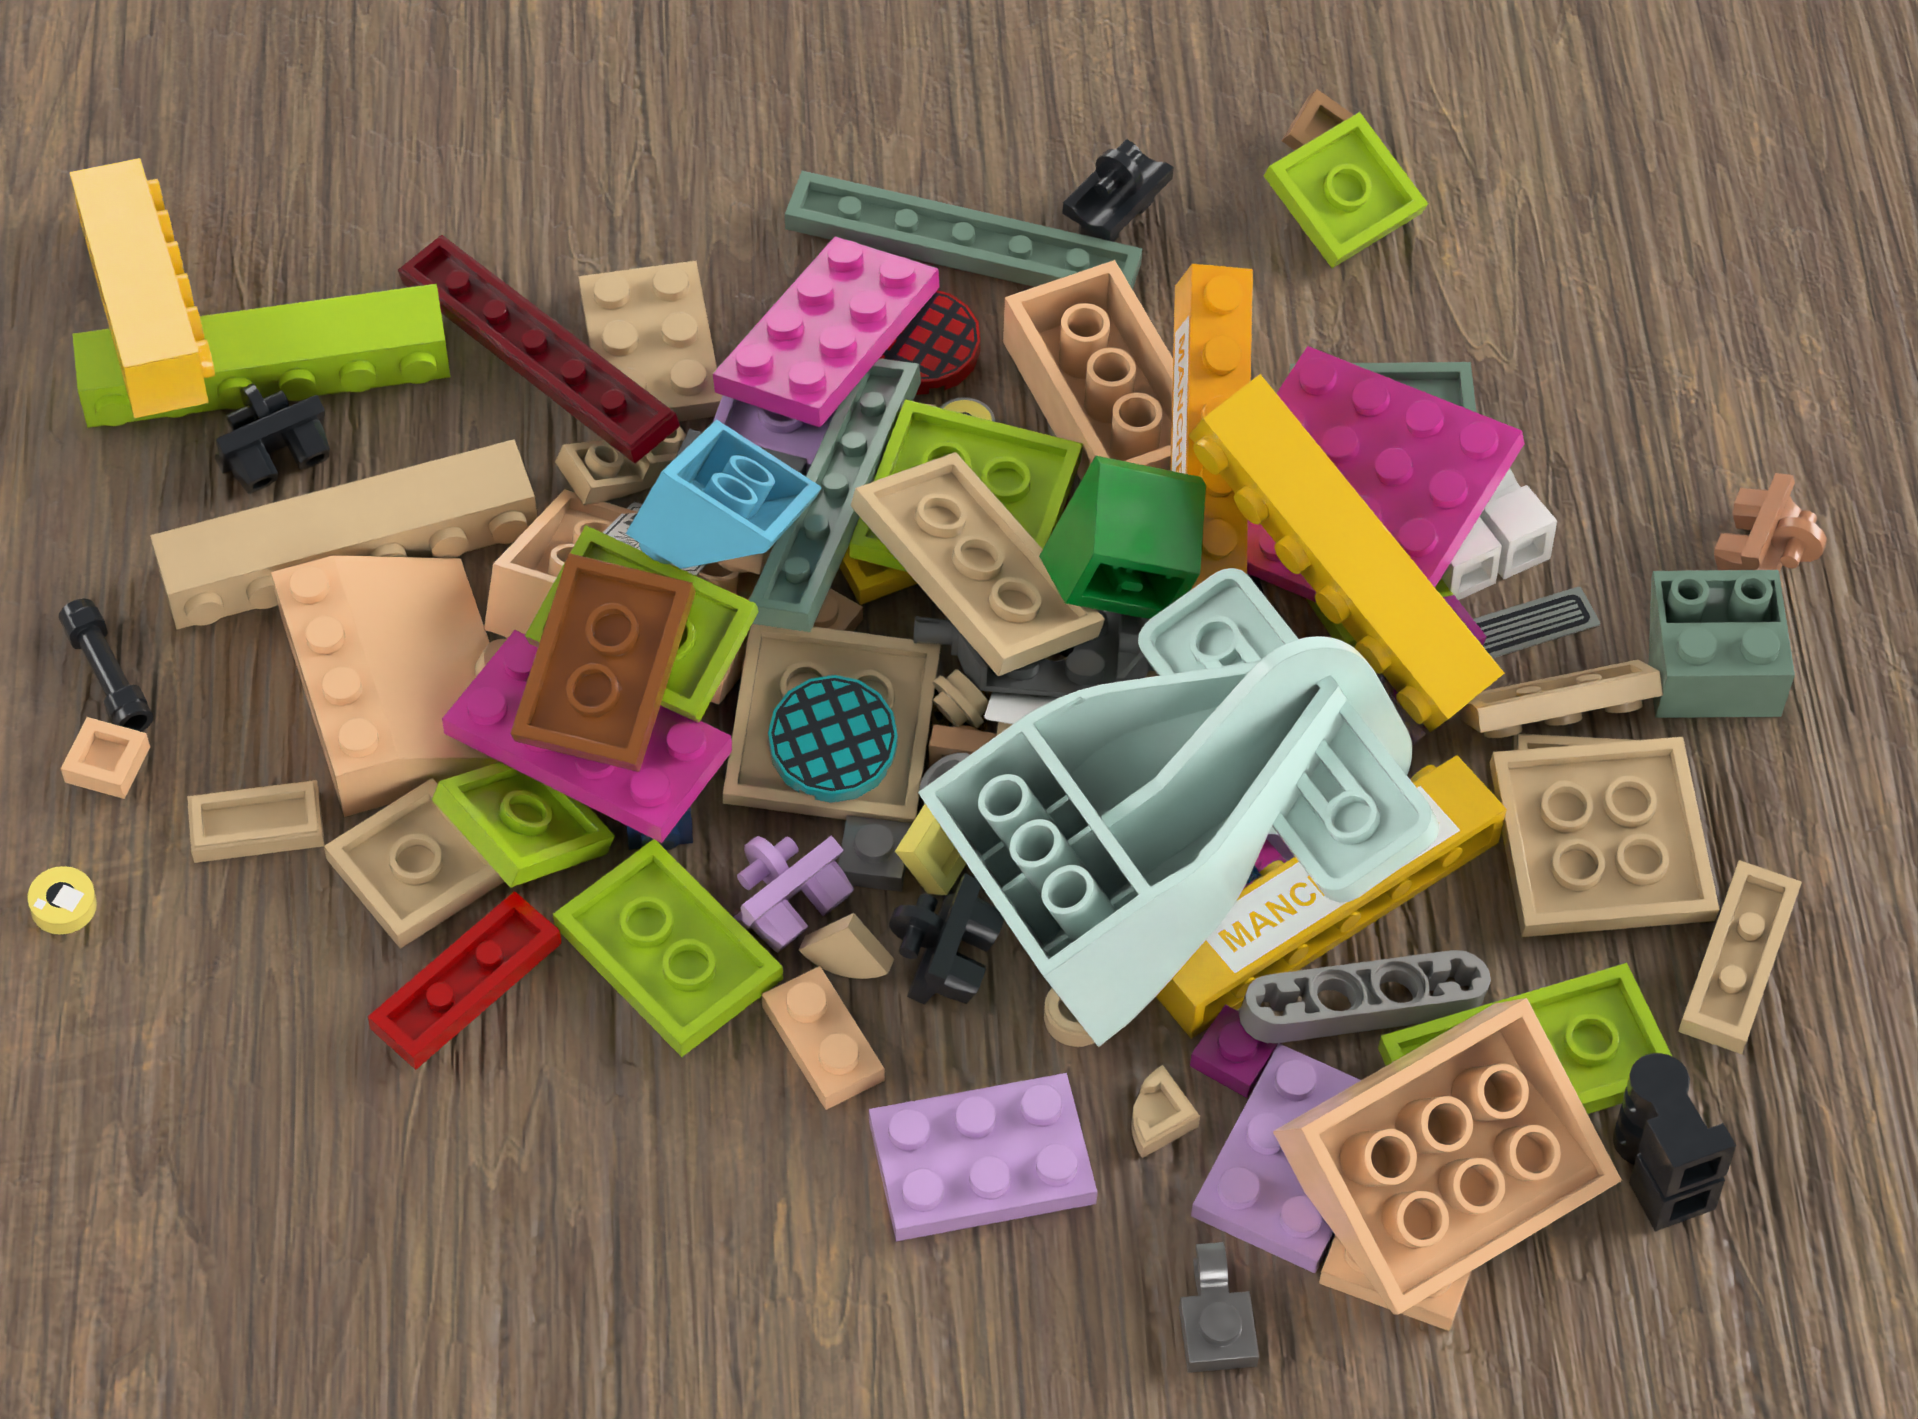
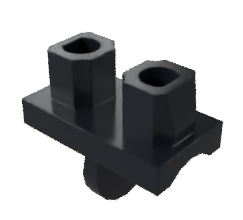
(1116, 191)
(266, 427)
(959, 918)

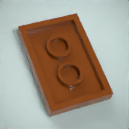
(603, 662)

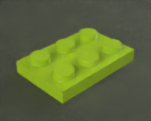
(710, 637)
(668, 947)

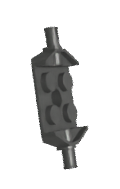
(1102, 660)

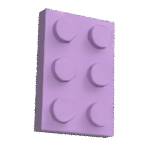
(982, 1156)
(1252, 1183)

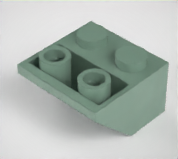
(1720, 643)

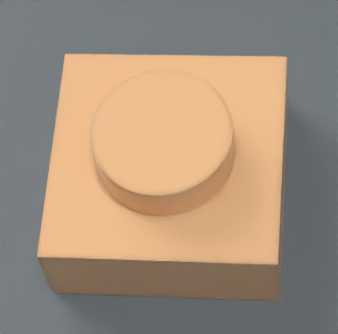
(105, 757)

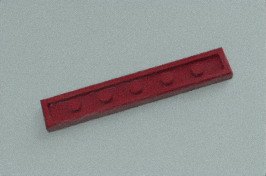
(542, 350)

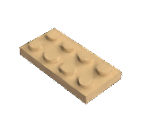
(974, 562)

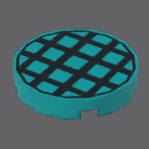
(832, 738)

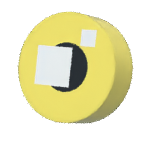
(62, 900)

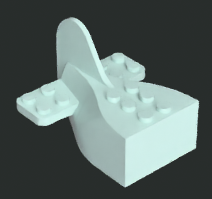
(1141, 804)

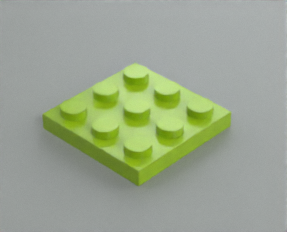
(1019, 466)

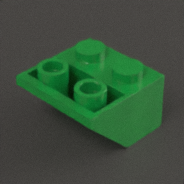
(1128, 539)

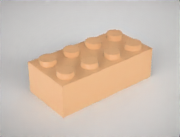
(1095, 365)

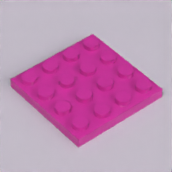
(1406, 454)

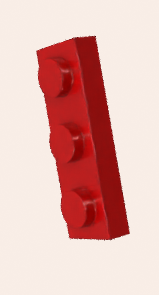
(464, 980)

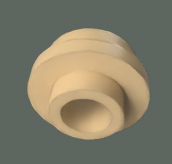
(959, 700)

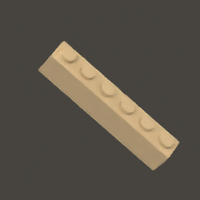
(409, 512)

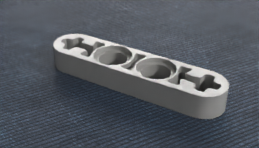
(1361, 986)

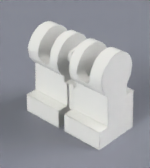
(1506, 539)

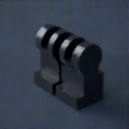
(1672, 1150)

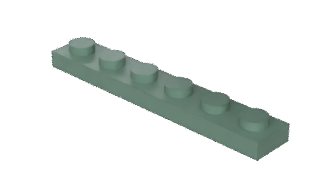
(948, 233)
(848, 457)

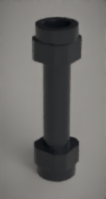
(87, 631)

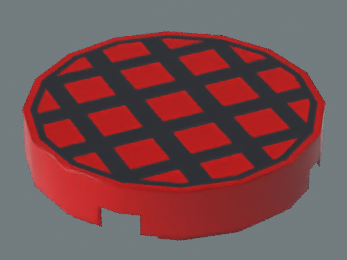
(941, 340)

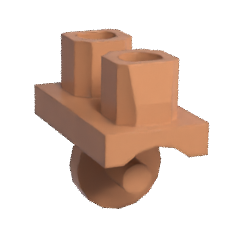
(1778, 532)

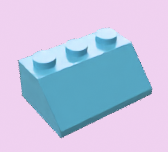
(720, 502)

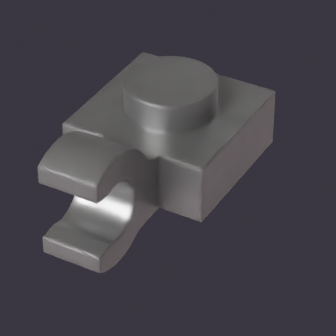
(1217, 1323)

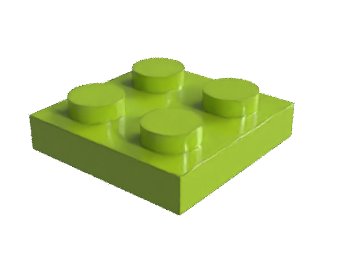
(1345, 189)
(521, 823)

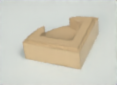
(847, 950)
(1161, 1113)

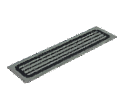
(1537, 622)

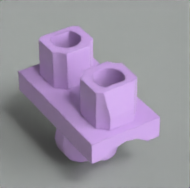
(814, 874)

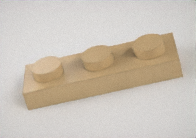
(1562, 698)
(1740, 957)

